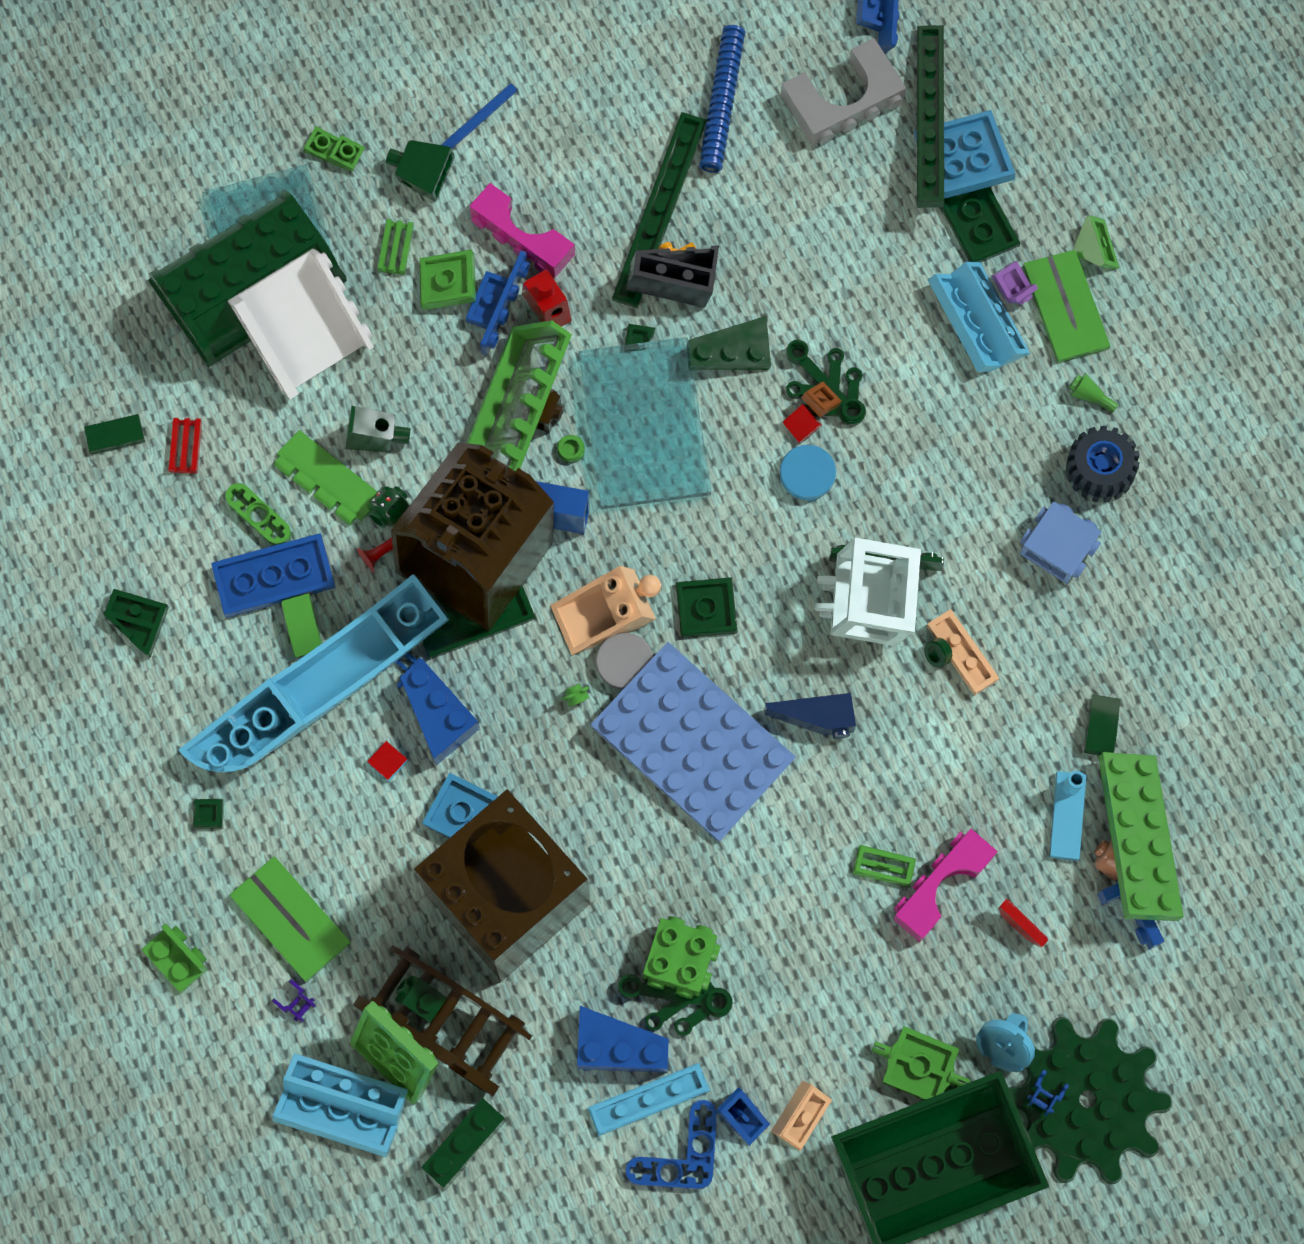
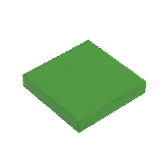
(447, 279)

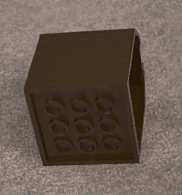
(474, 533)

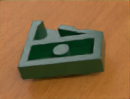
(137, 618)

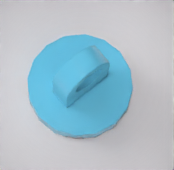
(1007, 1043)

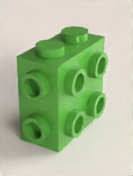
(681, 957)

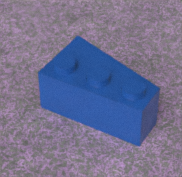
(438, 711)
(618, 1046)

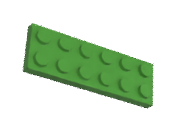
(1140, 837)

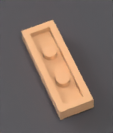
(966, 655)

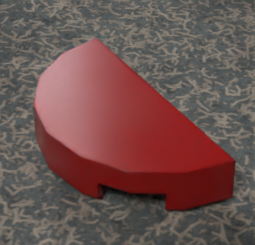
(1022, 924)

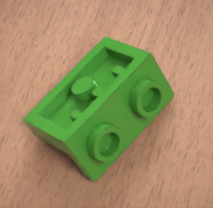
(175, 958)

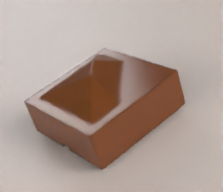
(821, 399)

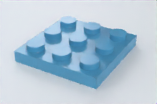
(974, 155)

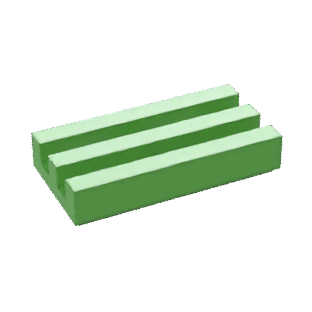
(399, 225)
(883, 877)

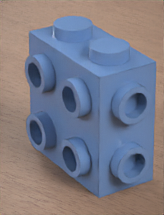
(1060, 542)

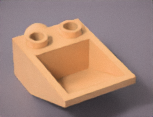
(600, 611)

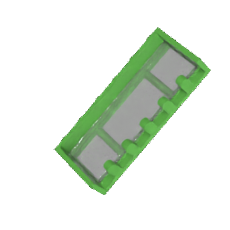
(519, 390)

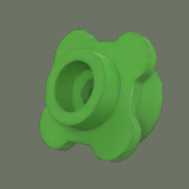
(575, 694)

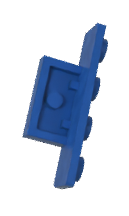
(881, 17)
(493, 302)

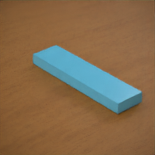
(648, 1099)

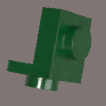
(419, 997)

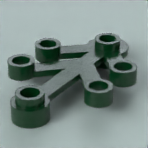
(832, 382)
(678, 1003)

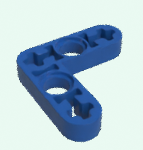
(693, 1160)

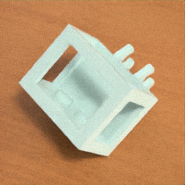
(872, 594)

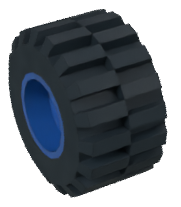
(1102, 463)

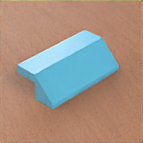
(979, 317)
(340, 1105)

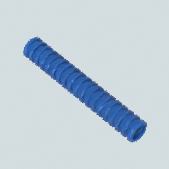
(722, 98)

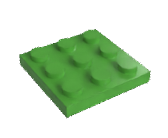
(393, 1051)

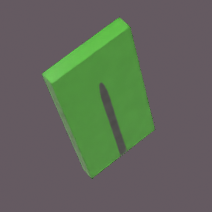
(1066, 306)
(290, 919)

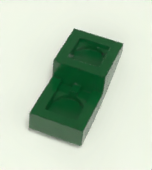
(1102, 725)

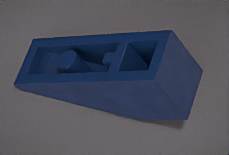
(819, 714)

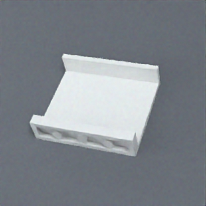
(300, 320)

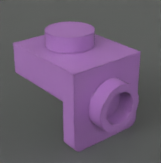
(1014, 284)

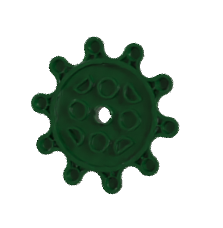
(1121, 1106)

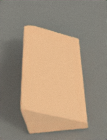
(801, 1115)

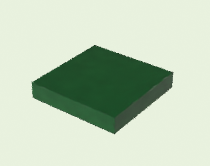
(706, 607)

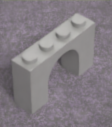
(822, 119)

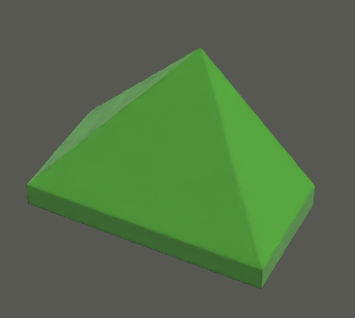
(1095, 243)

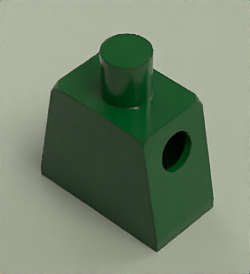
(422, 166)
(366, 427)

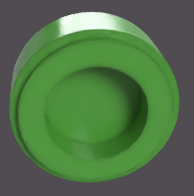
(571, 449)

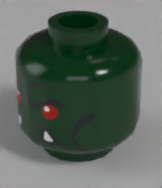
(387, 506)

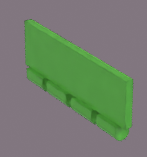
(322, 470)

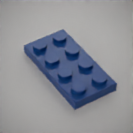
(272, 575)

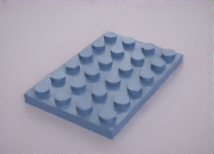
(692, 741)

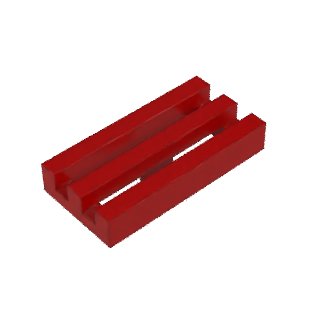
(186, 423)

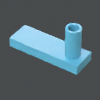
(1067, 815)

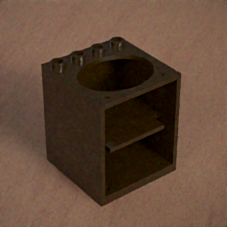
(503, 885)

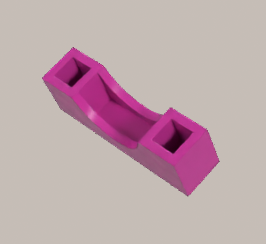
(547, 250)
(967, 857)

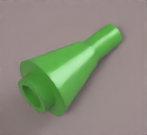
(1086, 389)

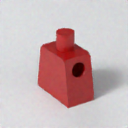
(544, 297)

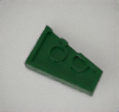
(732, 348)

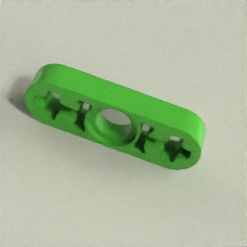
(249, 496)

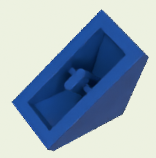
(743, 1116)

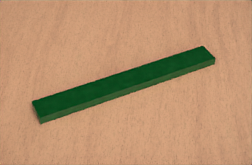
(930, 116)
(663, 198)

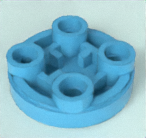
(807, 472)

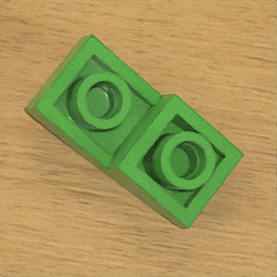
(334, 150)
(301, 624)

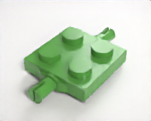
(919, 1064)

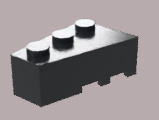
(674, 275)

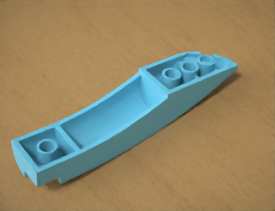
(318, 680)

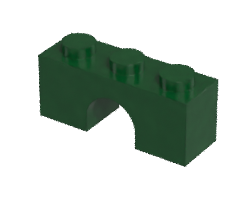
(463, 1143)

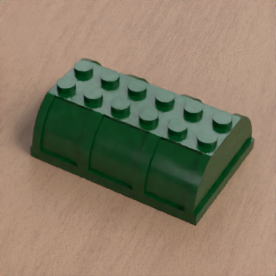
(213, 272)
(939, 1161)

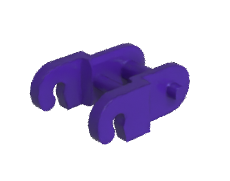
(298, 1016)

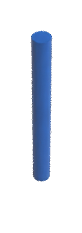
(480, 116)

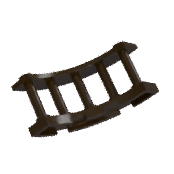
(427, 1037)

